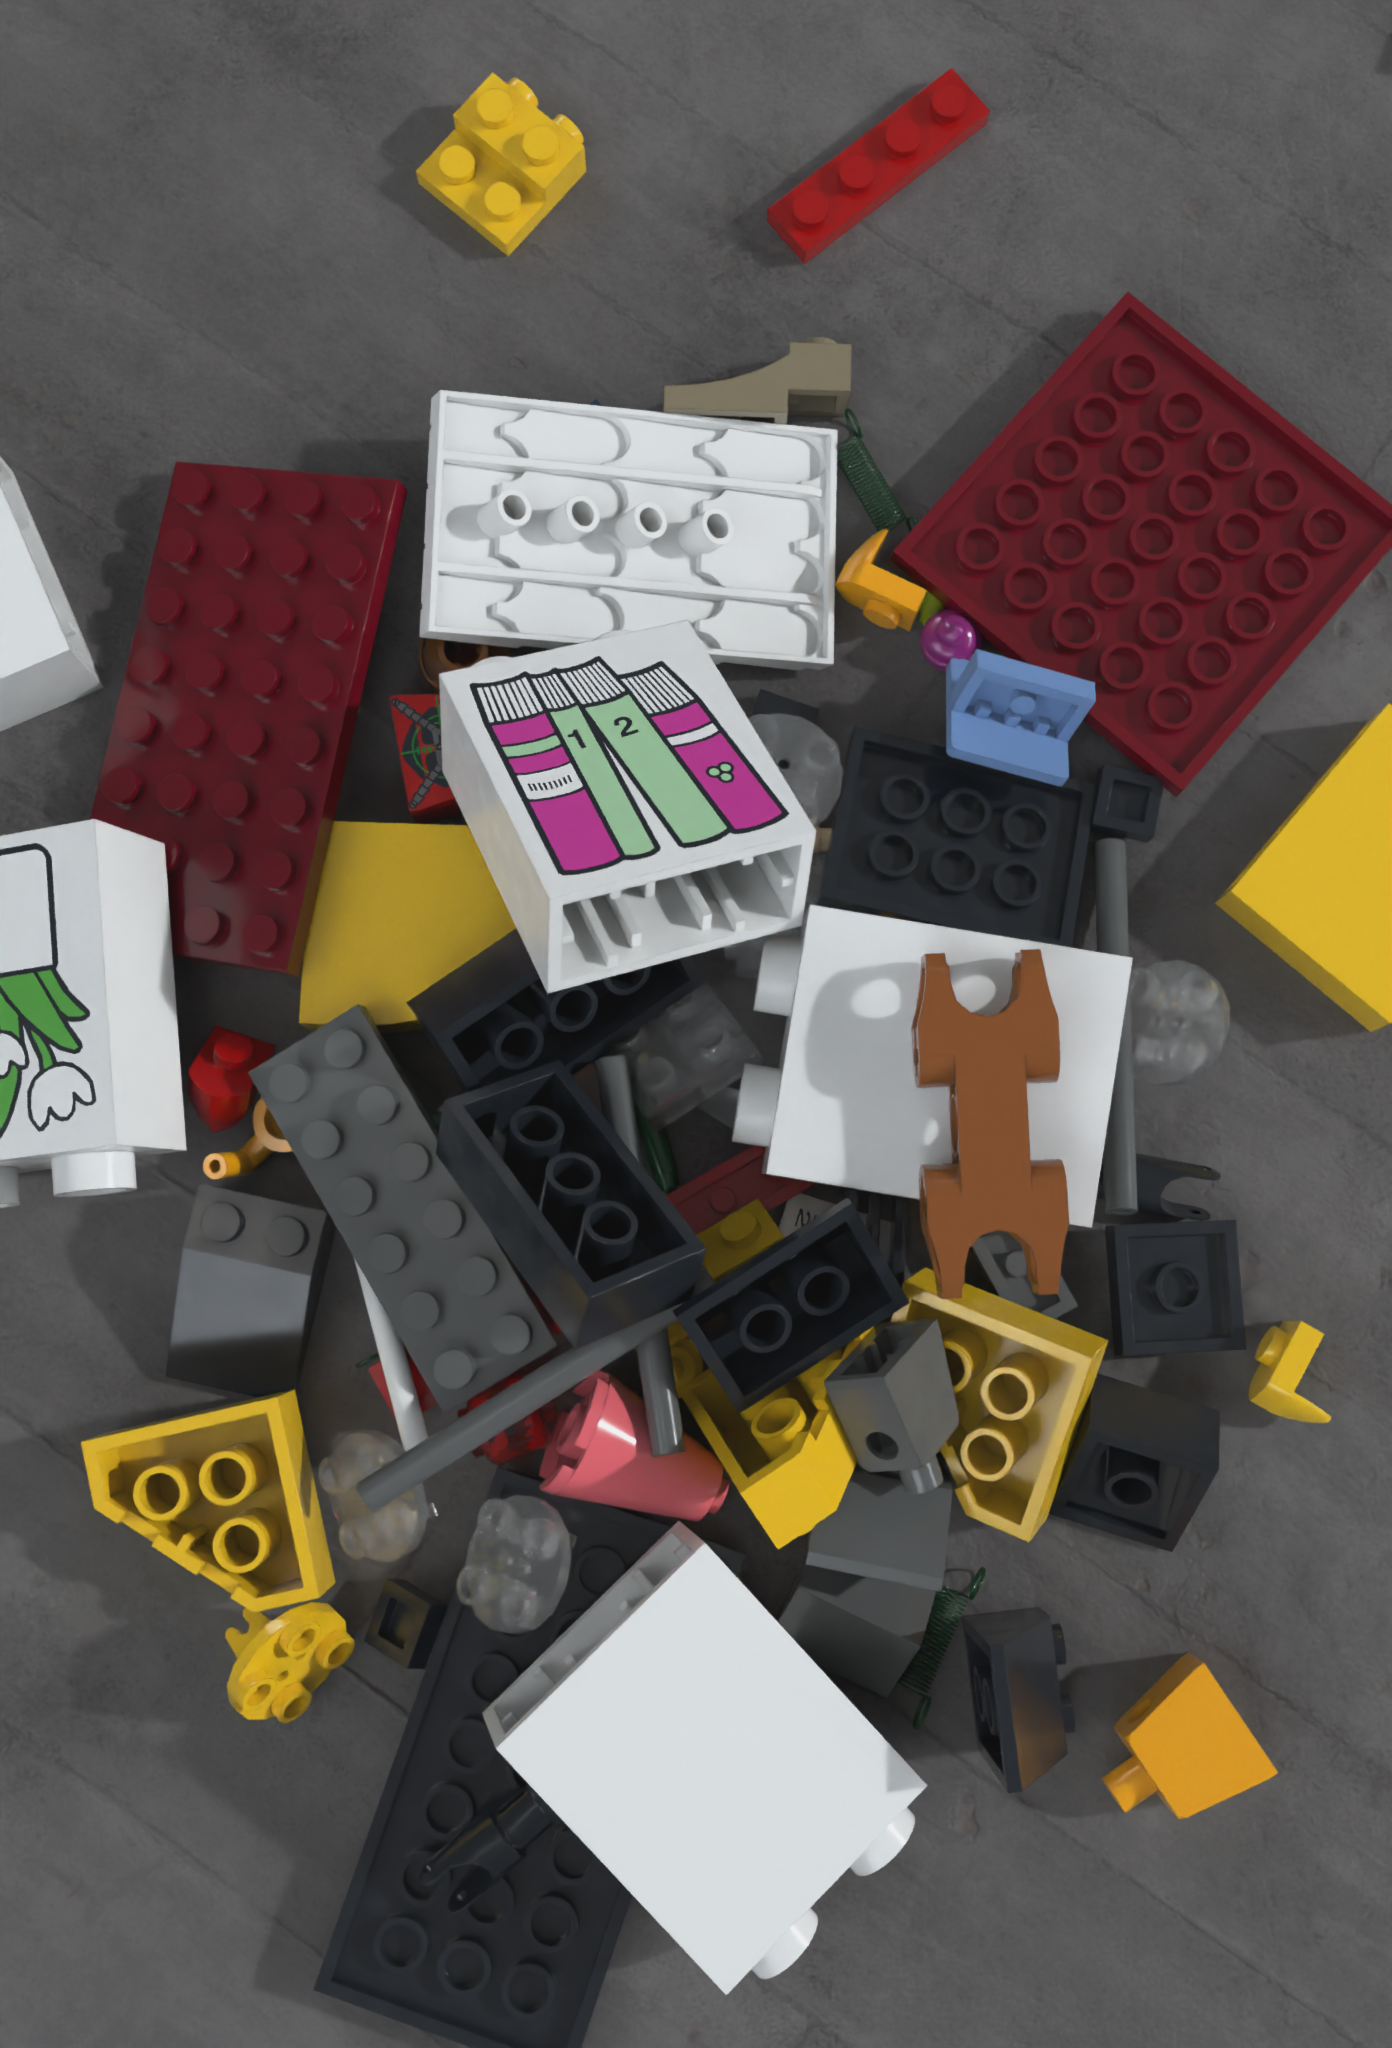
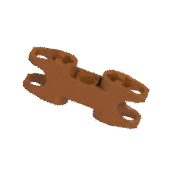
(991, 1171)

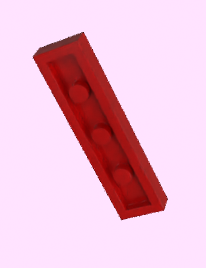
(877, 165)

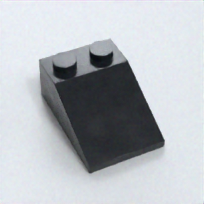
(247, 1291)
(1017, 1693)

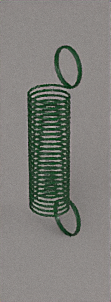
(881, 517)
(973, 1592)

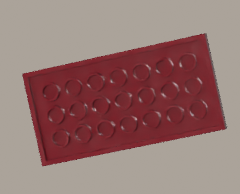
(248, 697)

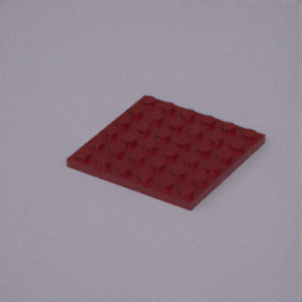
(1151, 540)

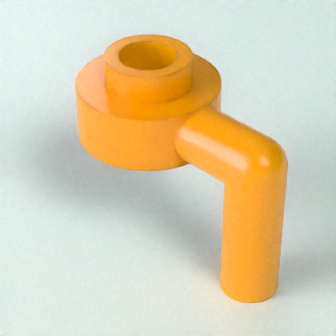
(245, 1160)

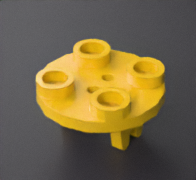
(285, 1660)

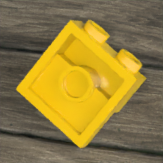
(504, 162)

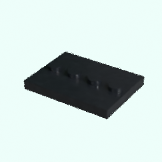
(955, 842)

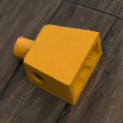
(1186, 1745)

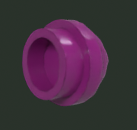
(947, 637)

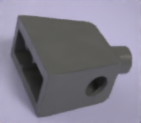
(897, 1401)

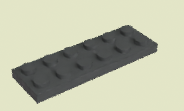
(401, 1211)

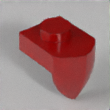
(220, 1077)

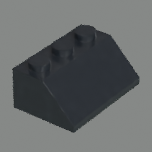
(792, 1305)

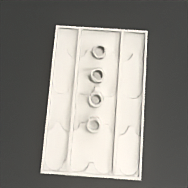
(628, 520)

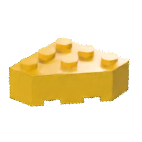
(1017, 1398)
(783, 1450)
(221, 1497)

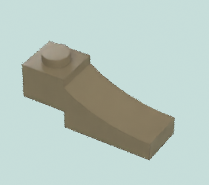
(804, 383)

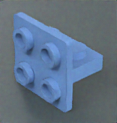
(1014, 715)

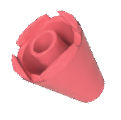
(607, 1459)

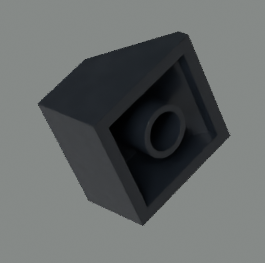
(1138, 1463)

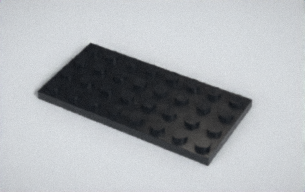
(538, 1943)

